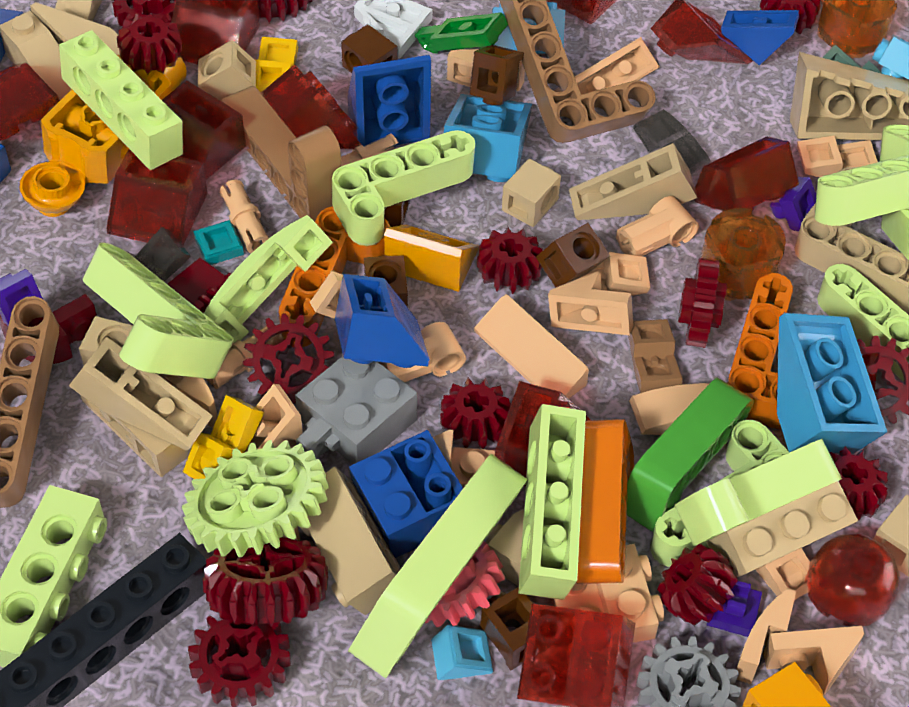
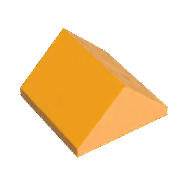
(431, 255)

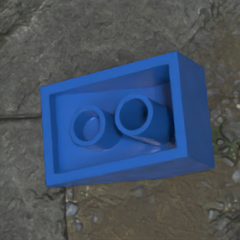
(391, 100)

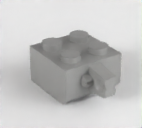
(354, 410)

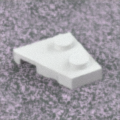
(394, 19)

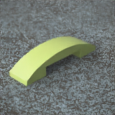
(263, 271)

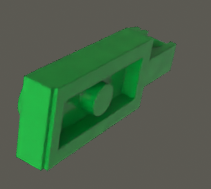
(462, 32)

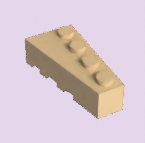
(845, 100)

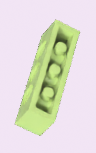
(121, 100)
(552, 503)
(58, 517)

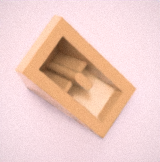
(280, 419)

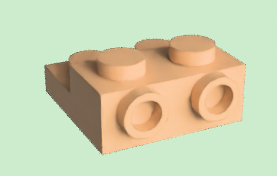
(625, 598)

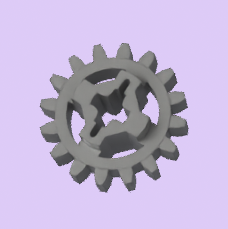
(677, 667)

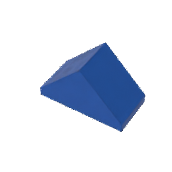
(759, 31)

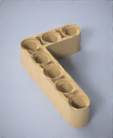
(831, 245)

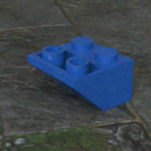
(377, 324)
(406, 490)

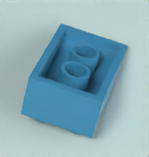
(497, 134)
(824, 385)

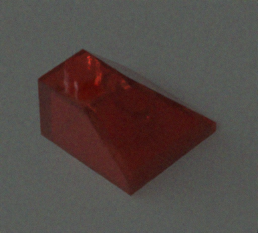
(695, 35)

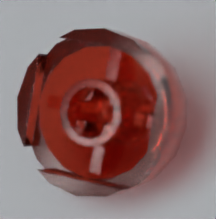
(853, 579)

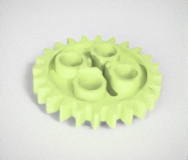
(255, 498)

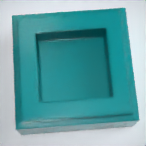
(218, 242)

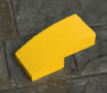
(274, 59)
(232, 430)

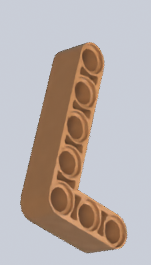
(558, 71)
(295, 165)
(26, 380)

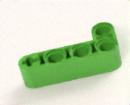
(684, 451)

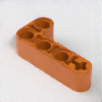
(306, 284)
(758, 346)
(604, 501)

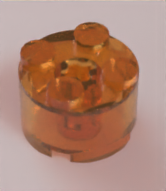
(856, 24)
(745, 249)

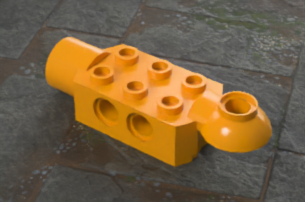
(82, 147)

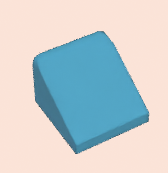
(461, 653)

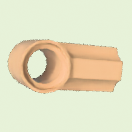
(663, 225)
(442, 350)

